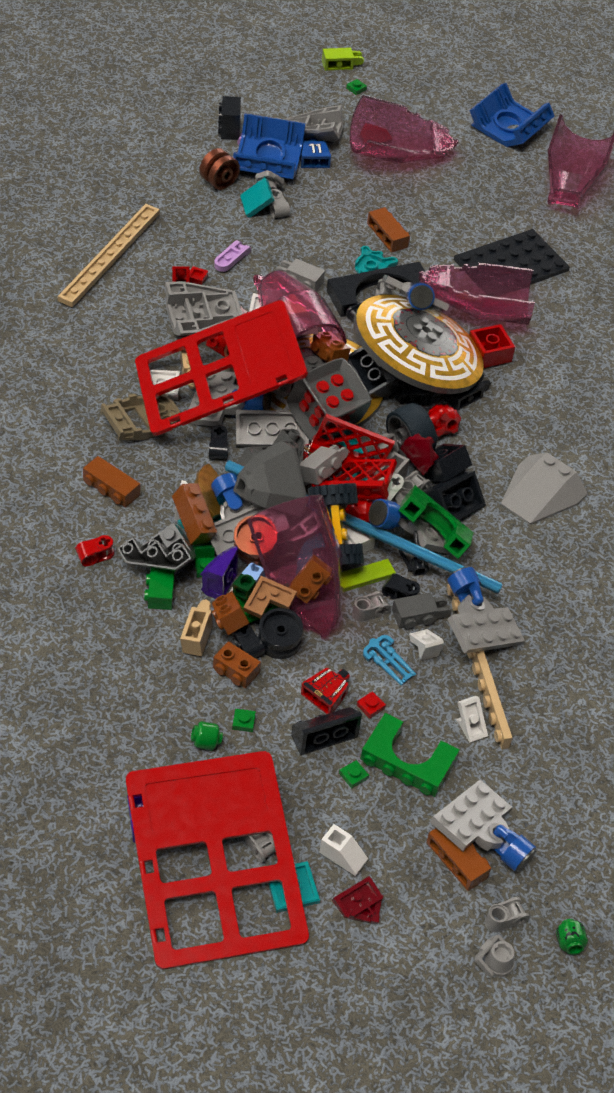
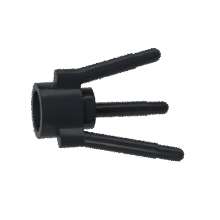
(417, 565)

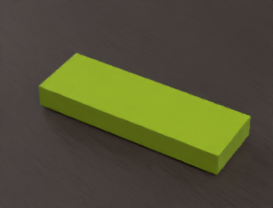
(366, 575)

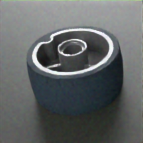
(407, 422)

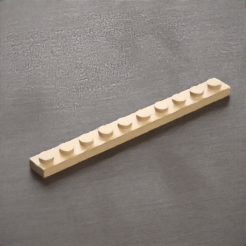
(108, 255)
(487, 686)

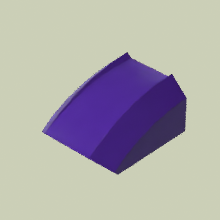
(220, 573)

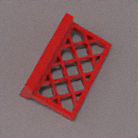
(358, 432)
(371, 488)

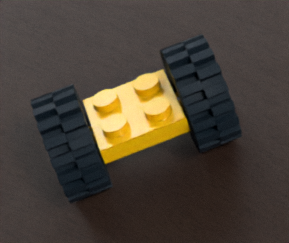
(336, 496)

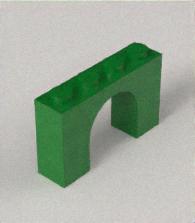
(455, 533)
(425, 776)

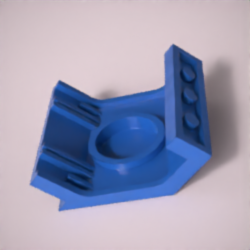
(500, 111)
(270, 145)

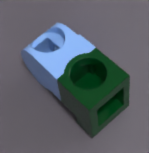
(247, 581)

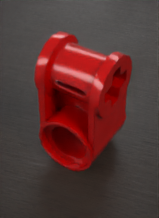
(94, 551)

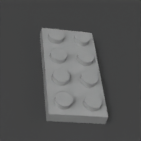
(263, 427)

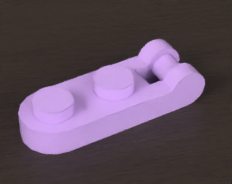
(231, 256)

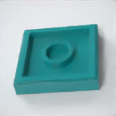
(257, 197)
(306, 884)

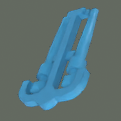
(389, 655)

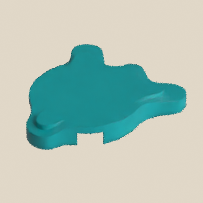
(373, 260)

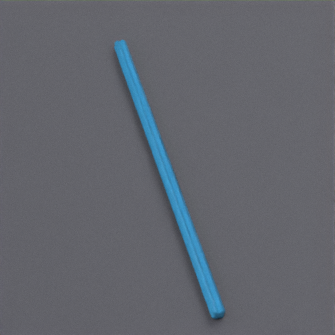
(397, 542)

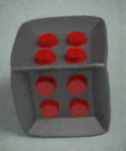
(328, 390)

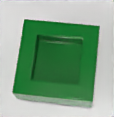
(356, 87)
(243, 720)
(354, 774)

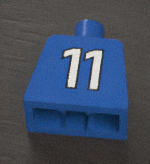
(315, 154)

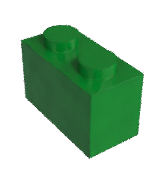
(160, 589)

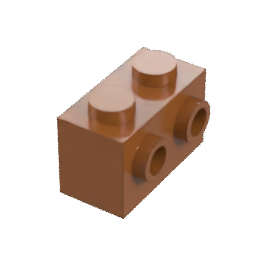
(329, 346)
(311, 579)
(229, 613)
(236, 665)

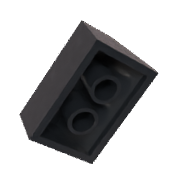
(375, 378)
(459, 494)
(326, 730)

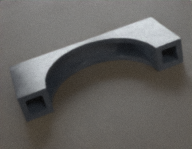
(346, 288)

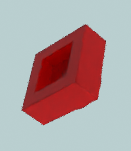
(198, 275)
(371, 704)

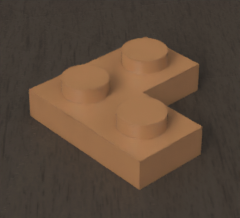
(268, 592)

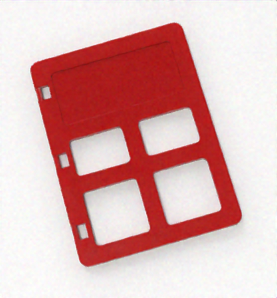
(260, 352)
(207, 805)

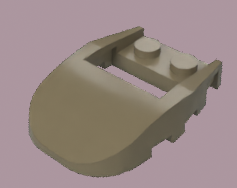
(123, 425)

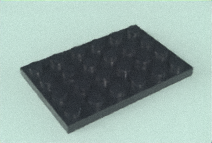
(520, 251)

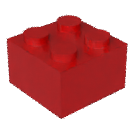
(493, 345)

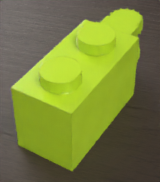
(341, 58)

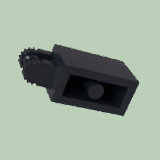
(465, 398)

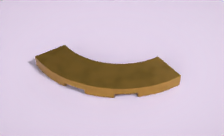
(204, 479)

